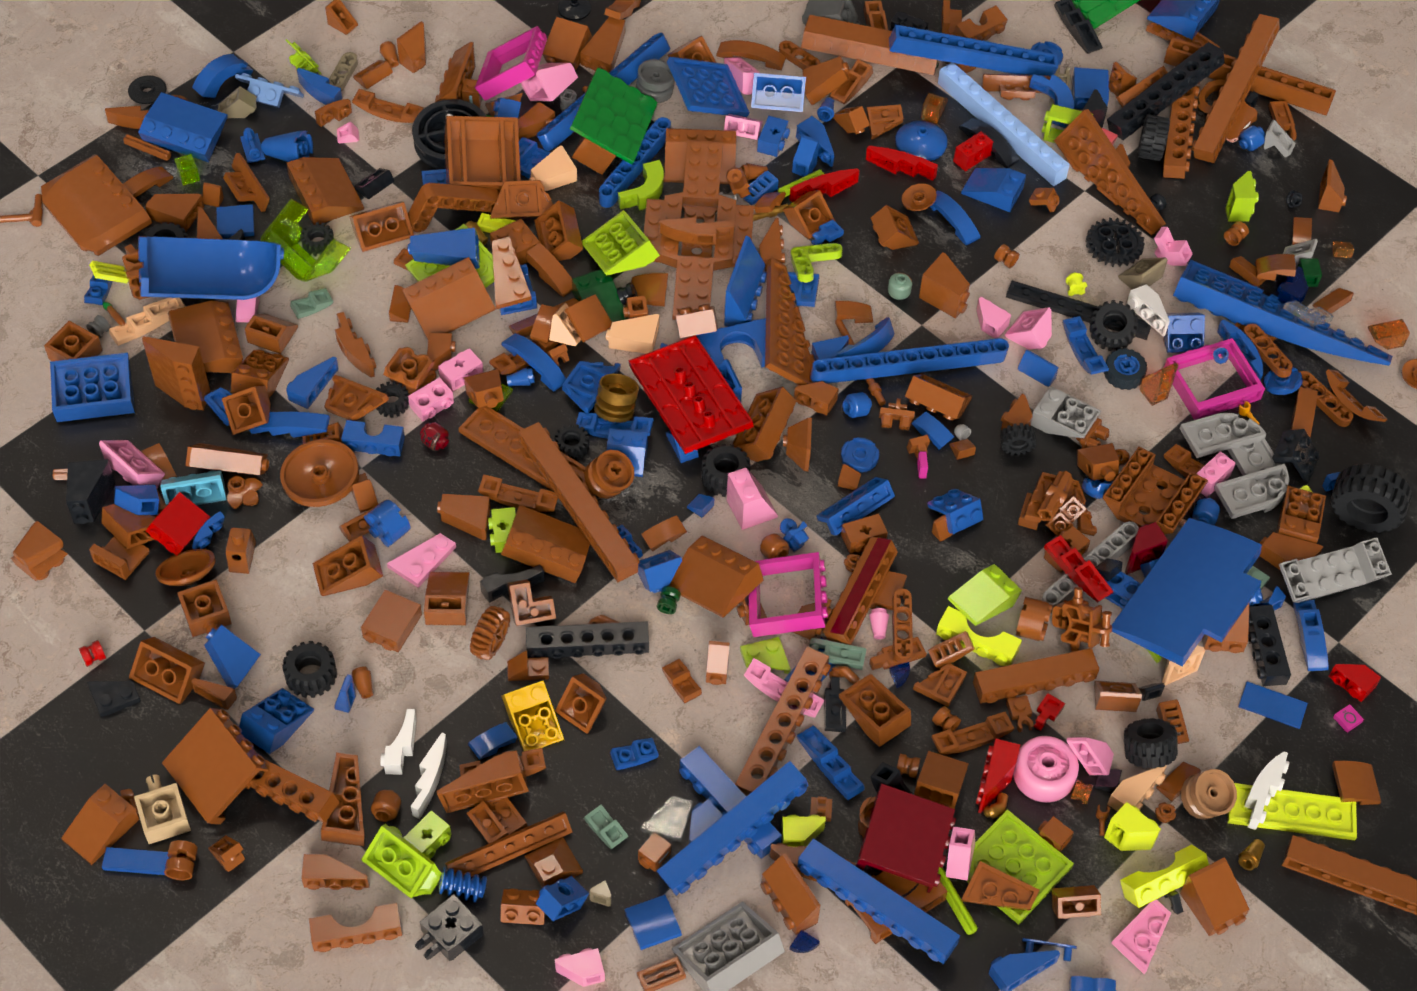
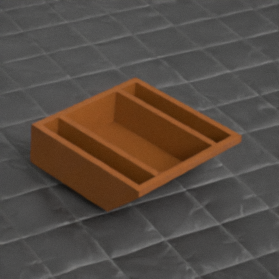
(481, 151)

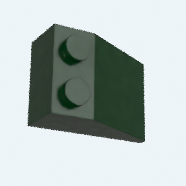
(605, 290)

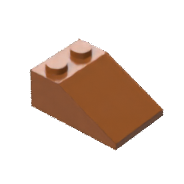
(348, 567)
(876, 709)
(100, 824)

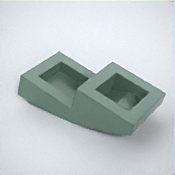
(314, 303)
(605, 827)

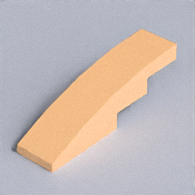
(152, 317)

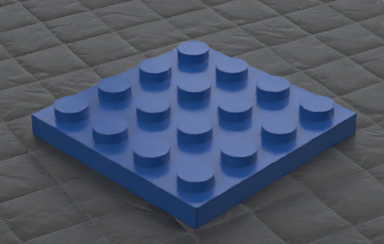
(707, 87)

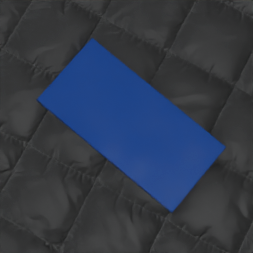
(1273, 705)

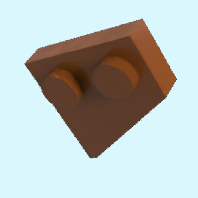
(942, 684)

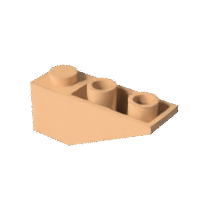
(1137, 788)

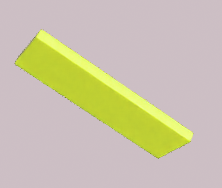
(1300, 813)

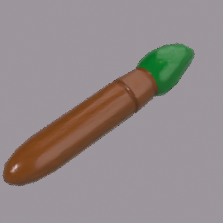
(116, 316)

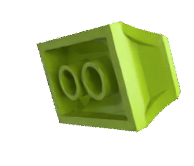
(401, 863)

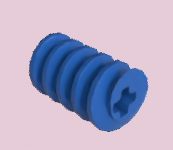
(462, 884)

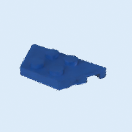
(584, 382)

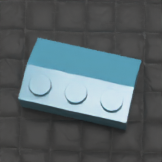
(198, 488)

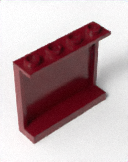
(907, 836)

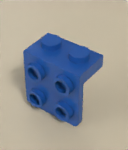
(960, 509)

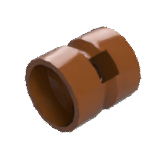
(181, 859)

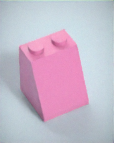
(549, 81)
(748, 499)

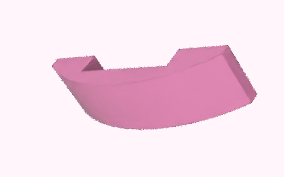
(773, 686)

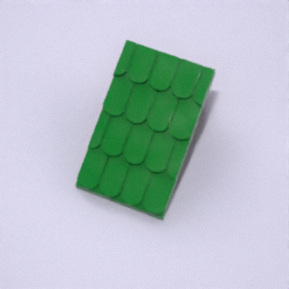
(611, 121)

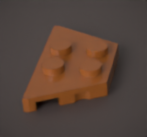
(521, 200)
(352, 399)

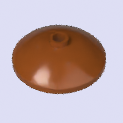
(186, 567)

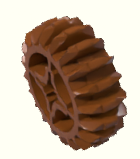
(490, 632)

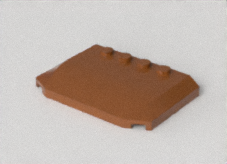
(94, 206)

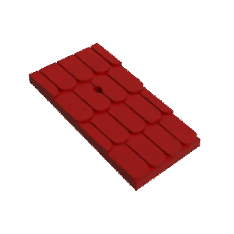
(690, 394)

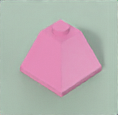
(1032, 329)

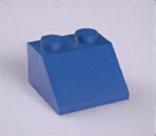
(632, 444)

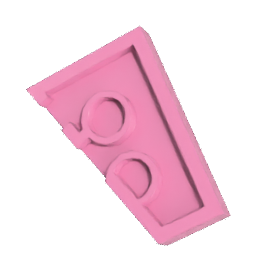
(421, 560)
(1142, 935)

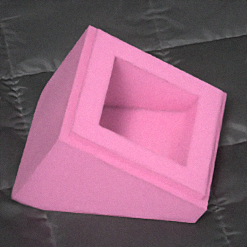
(347, 133)

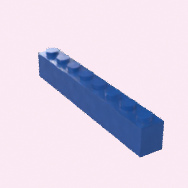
(733, 828)
(878, 901)

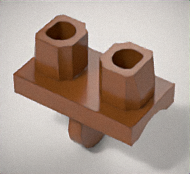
(738, 181)
(896, 412)
(1095, 432)

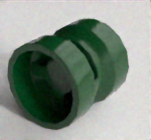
(668, 600)

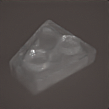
(670, 819)

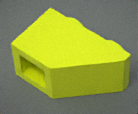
(801, 830)

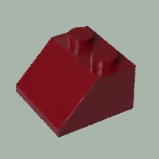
(1148, 545)

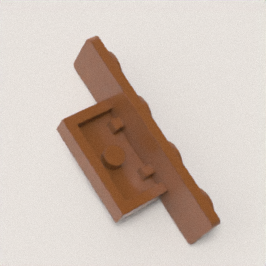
(1010, 85)
(245, 184)

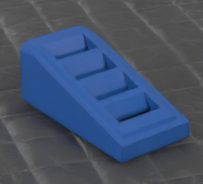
(766, 179)
(346, 695)

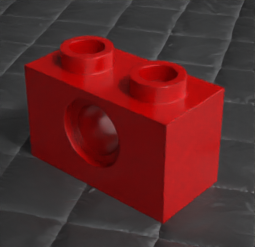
(973, 151)

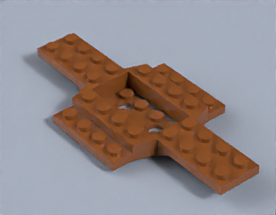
(698, 200)

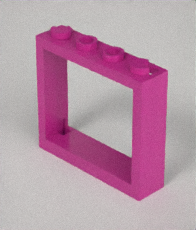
(493, 82)
(1231, 400)
(791, 622)

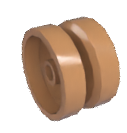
(1208, 794)

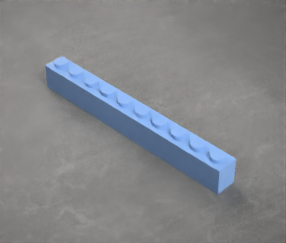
(989, 110)

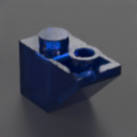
(1294, 288)

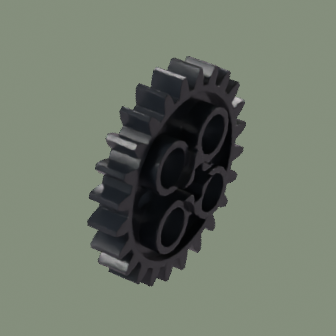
(1103, 245)

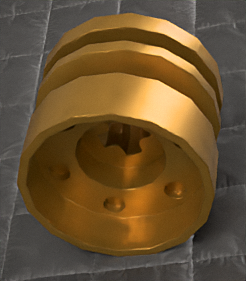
(616, 398)

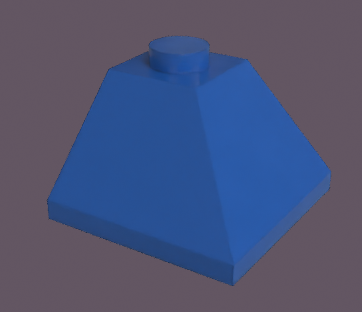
(658, 570)

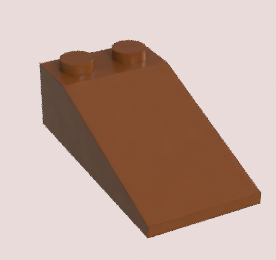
(490, 781)

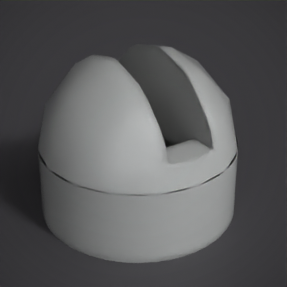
(962, 431)

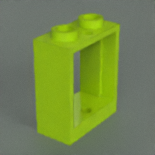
(1058, 114)

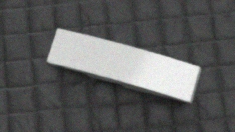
(431, 770)

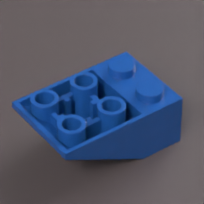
(274, 720)

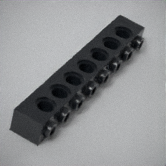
(1166, 90)

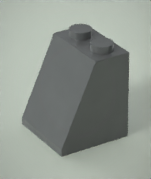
(833, 9)

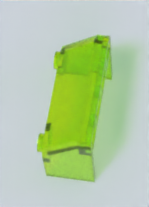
(296, 260)

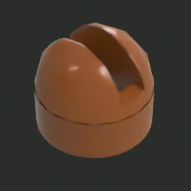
(1122, 454)

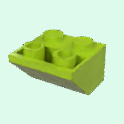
(1242, 199)

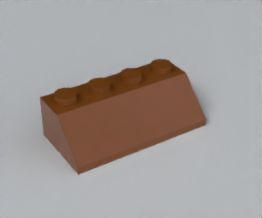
(460, 67)
(769, 416)

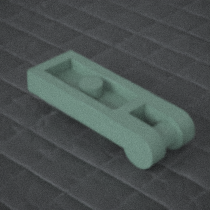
(840, 653)

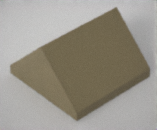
(1144, 272)

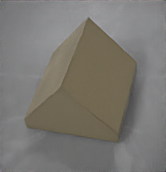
(601, 894)

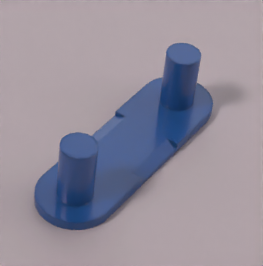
(1067, 951)

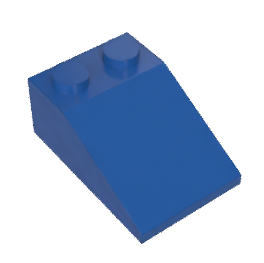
(995, 186)

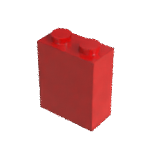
(177, 524)

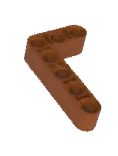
(449, 197)

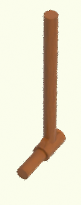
(33, 217)

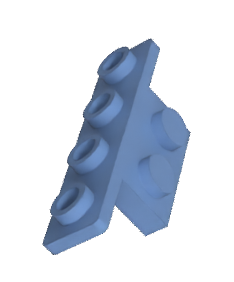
(267, 92)

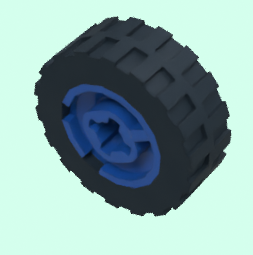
(1125, 369)

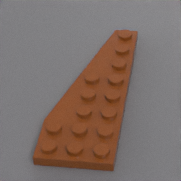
(1097, 159)
(785, 342)

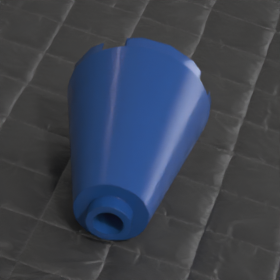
(288, 146)

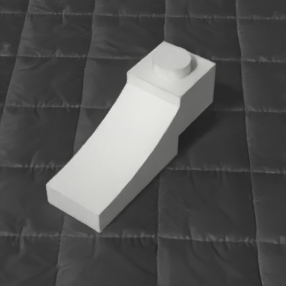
(402, 746)

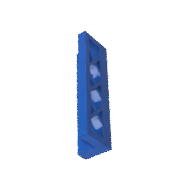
(857, 504)

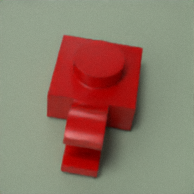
(1048, 709)

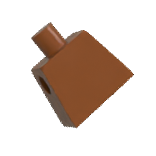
(484, 388)
(1099, 462)
(241, 543)

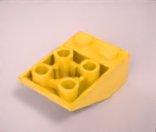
(533, 716)

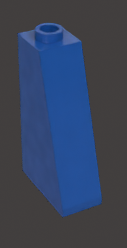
(446, 247)

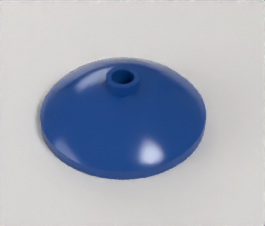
(921, 140)

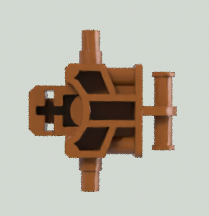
(1082, 622)

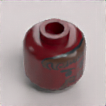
(434, 436)

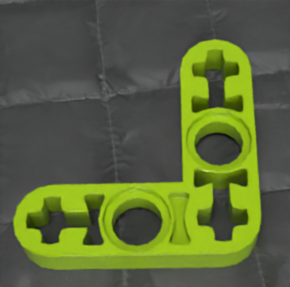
(812, 254)

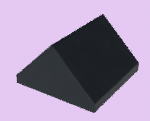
(1097, 107)

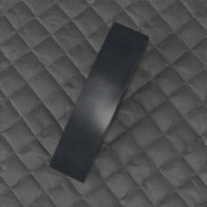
(1078, 26)

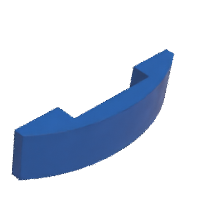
(956, 217)
(1227, 331)
(873, 342)
(1082, 347)
(537, 359)
(600, 428)

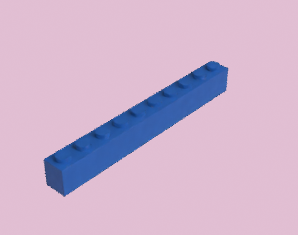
(971, 52)

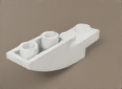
(1266, 787)

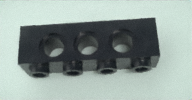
(1278, 672)

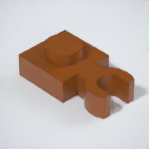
(1020, 710)

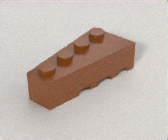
(346, 820)

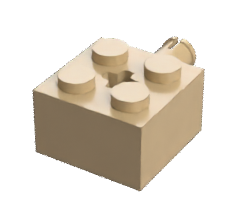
(161, 811)

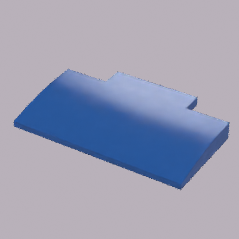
(1191, 592)

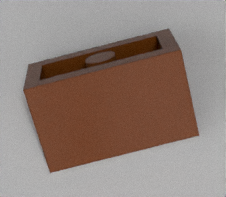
(950, 18)

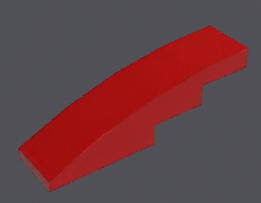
(896, 160)
(828, 183)
(1078, 570)

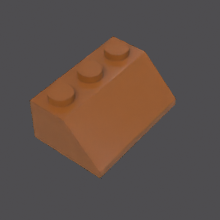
(381, 226)
(559, 231)
(937, 396)
(165, 669)
(790, 895)

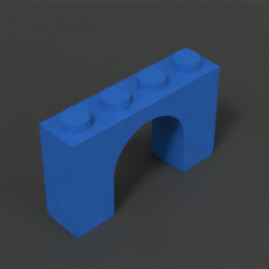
(748, 333)

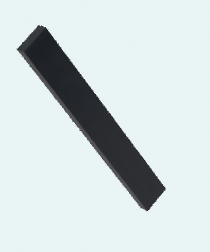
(1067, 306)

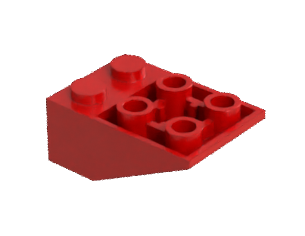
(997, 771)

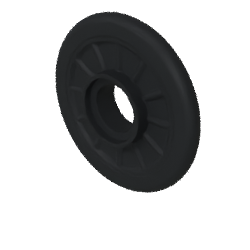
(137, 86)

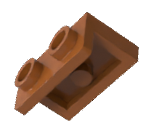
(520, 907)

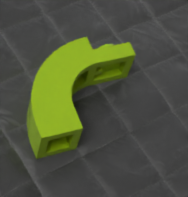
(651, 189)

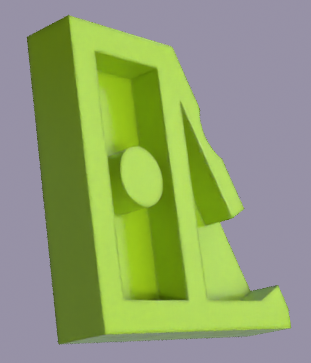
(768, 652)

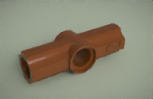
(1055, 496)

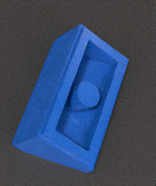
(1038, 368)

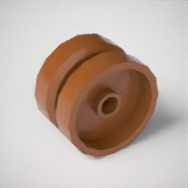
(609, 474)

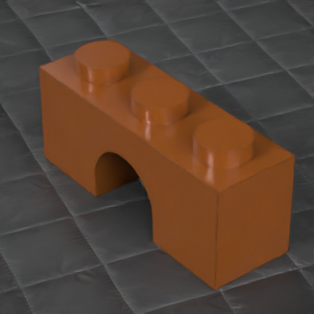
(991, 22)

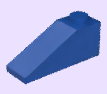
(309, 384)
(1020, 967)

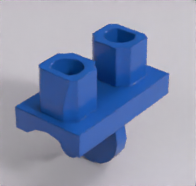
(794, 536)

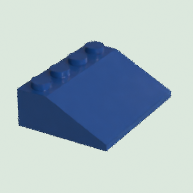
(1183, 16)
(182, 126)
(744, 285)
(91, 387)

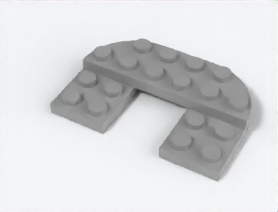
(1262, 480)

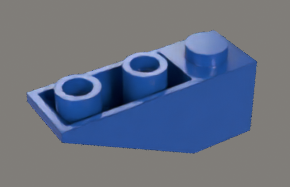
(813, 128)

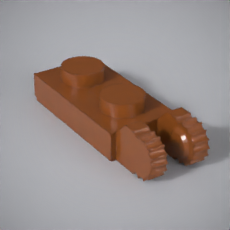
(1282, 115)

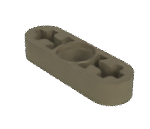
(342, 65)

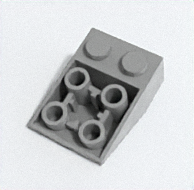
(1063, 415)

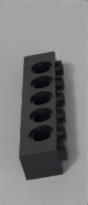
(587, 632)

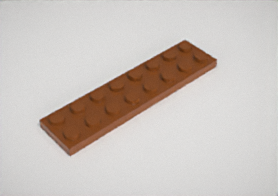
(502, 439)

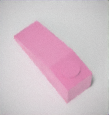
(742, 73)
(1092, 754)

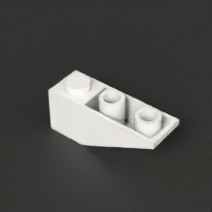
(1149, 307)

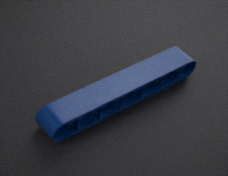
(625, 172)

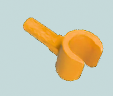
(1245, 411)

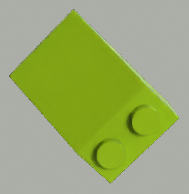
(985, 595)

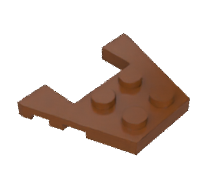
(1084, 521)

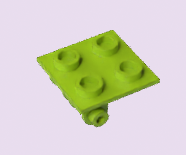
(302, 59)

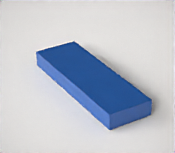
(134, 861)

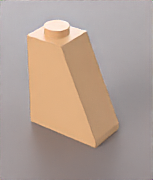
(555, 170)
(634, 334)

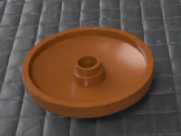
(319, 473)

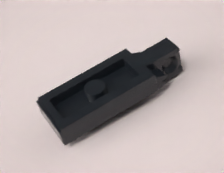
(834, 707)

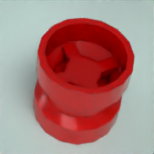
(96, 650)

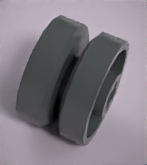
(655, 80)

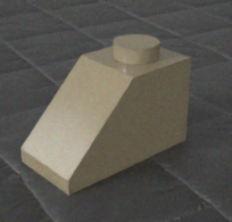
(238, 104)

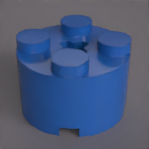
(387, 523)

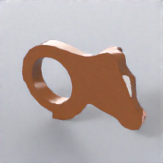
(1246, 115)

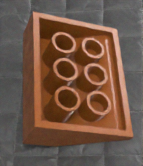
(677, 148)
(323, 188)
(449, 298)
(211, 329)
(178, 371)
(546, 542)
(715, 576)

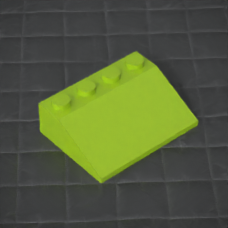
(620, 246)

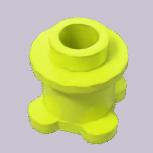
(1076, 284)

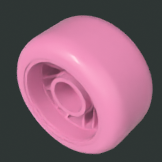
(1046, 769)

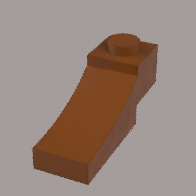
(622, 8)

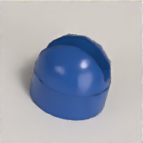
(1224, 354)

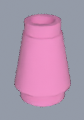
(879, 622)

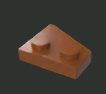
(883, 119)

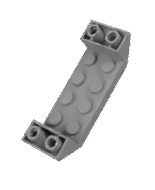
(1335, 571)

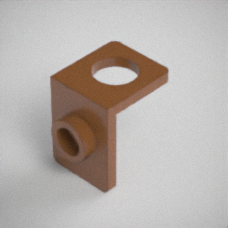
(743, 612)

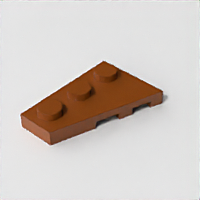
(999, 889)

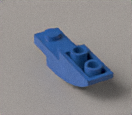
(1312, 635)

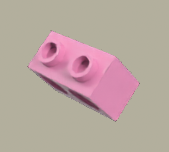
(434, 396)

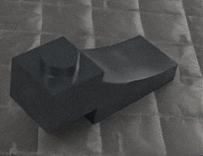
(496, 585)

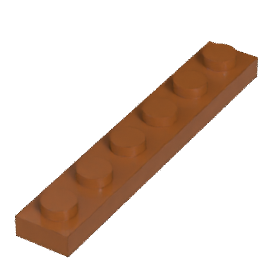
(512, 845)

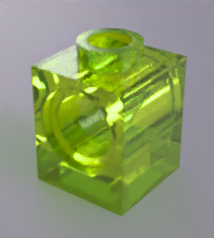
(187, 169)

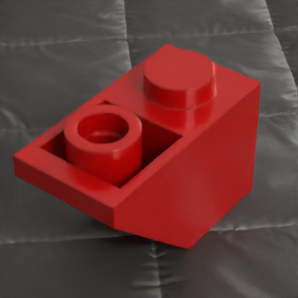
(1355, 679)

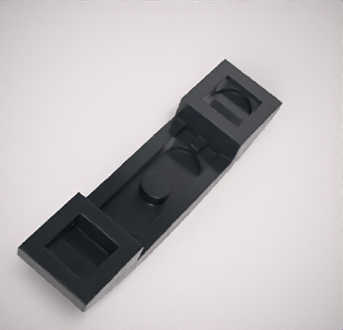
(1003, 150)

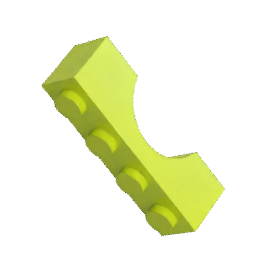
(1000, 648)
(1146, 887)

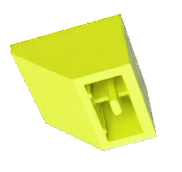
(1132, 830)

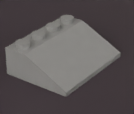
(729, 949)

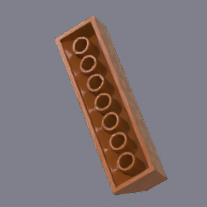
(859, 43)

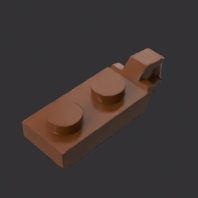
(886, 659)

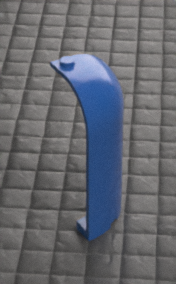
(207, 267)

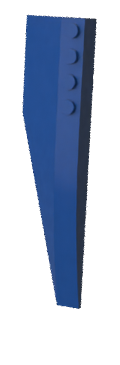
(1248, 305)

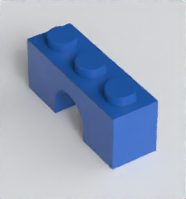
(387, 443)

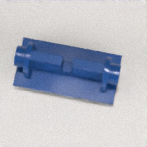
(252, 146)

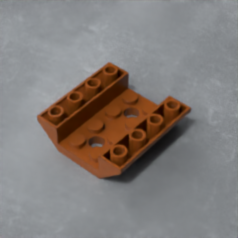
(1137, 490)

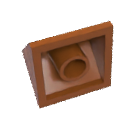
(1117, 696)

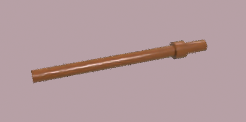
(874, 387)

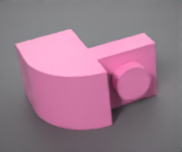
(1176, 251)

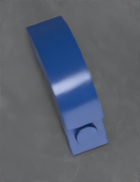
(217, 72)
(1056, 90)

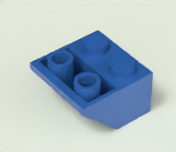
(1184, 332)

